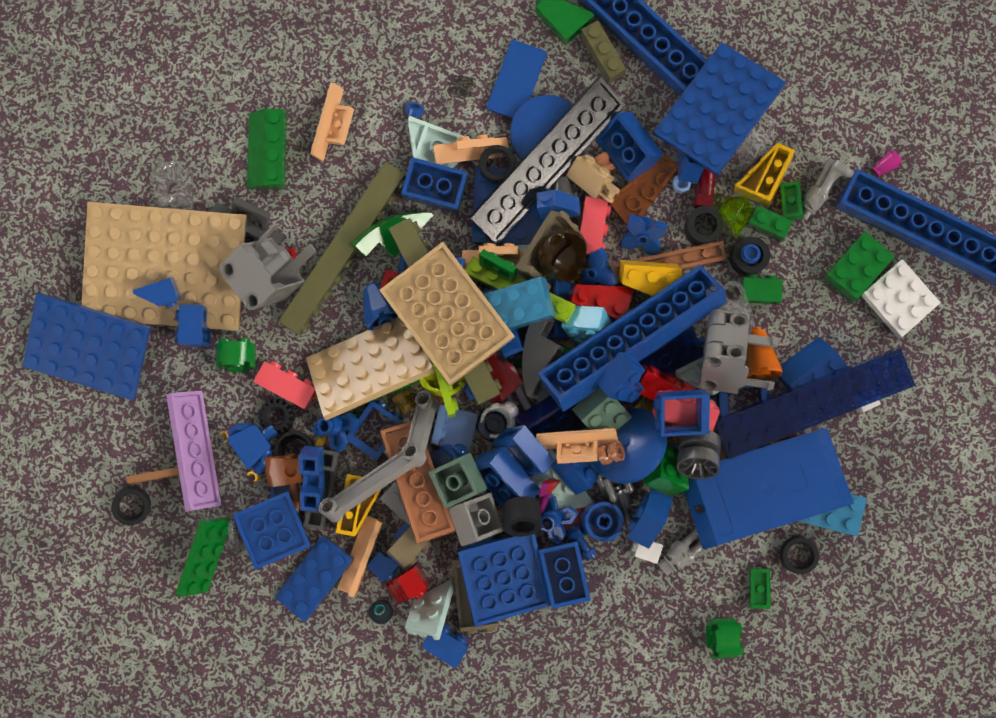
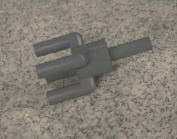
(617, 494)

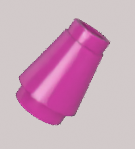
(887, 163)

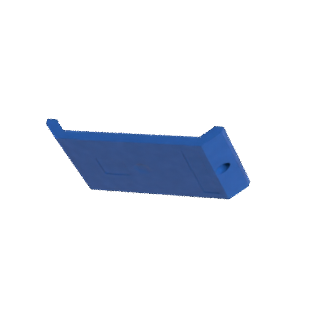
(768, 489)

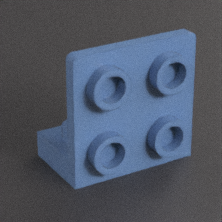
(456, 429)

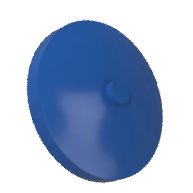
(534, 121)
(642, 449)

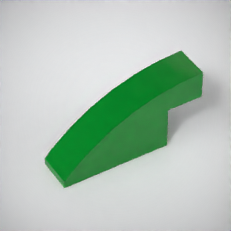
(381, 235)

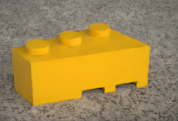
(648, 276)

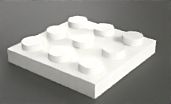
(900, 299)

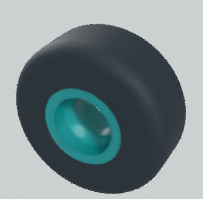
(385, 616)

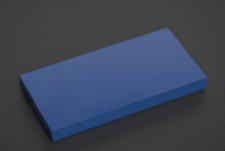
(516, 78)

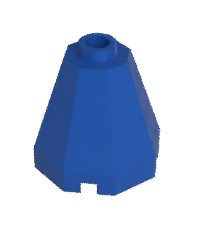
(376, 307)

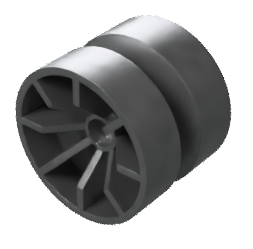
(699, 455)

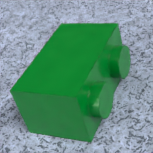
(769, 223)
(763, 290)

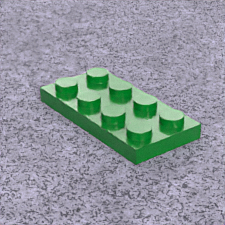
(203, 557)

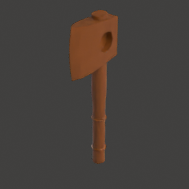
(285, 471)

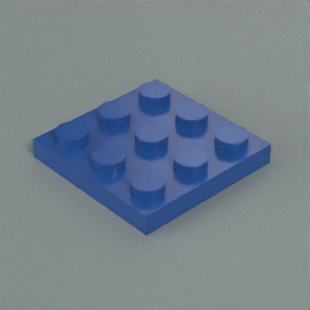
(272, 530)

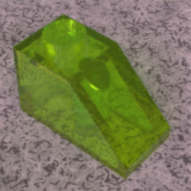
(736, 213)

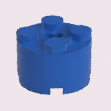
(611, 525)

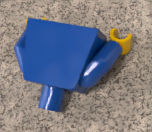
(251, 445)

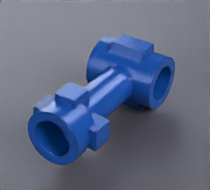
(576, 533)

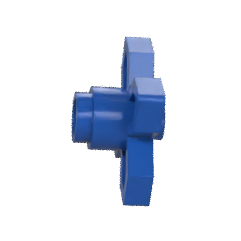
(644, 233)
(599, 270)
(335, 429)
(554, 519)

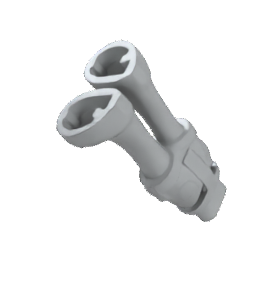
(819, 192)
(680, 554)

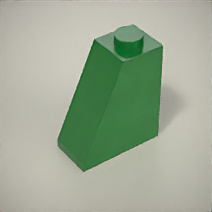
(563, 18)

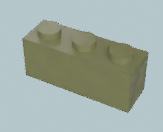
(603, 52)

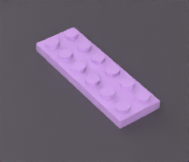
(193, 450)

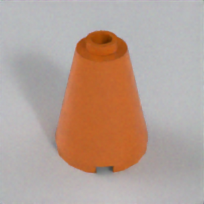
(762, 359)

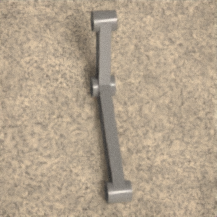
(411, 456)

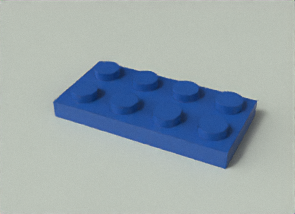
(314, 578)

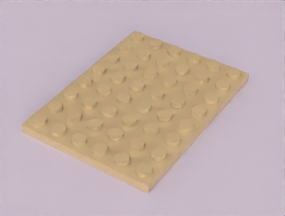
(146, 245)

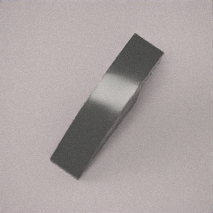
(537, 355)

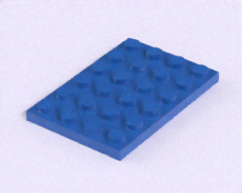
(719, 108)
(86, 346)

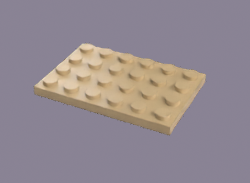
(447, 313)
(367, 367)

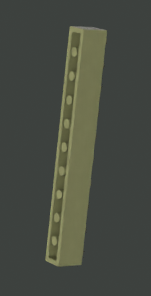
(414, 248)
(340, 252)

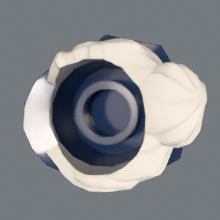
(495, 419)

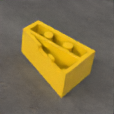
(765, 177)
(355, 517)

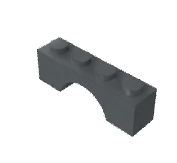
(315, 519)

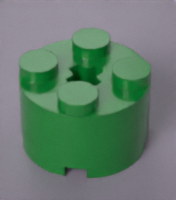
(235, 355)
(724, 638)

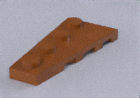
(642, 191)

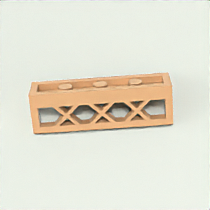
(361, 553)

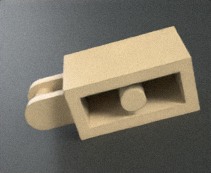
(593, 178)

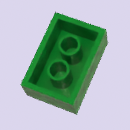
(858, 267)

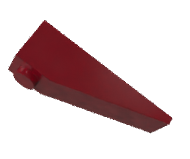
(507, 375)

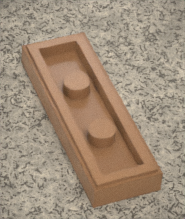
(153, 475)

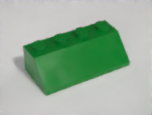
(267, 149)

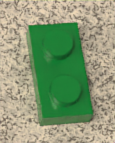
(792, 200)
(497, 265)
(759, 588)

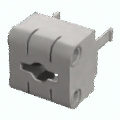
(264, 271)
(726, 352)

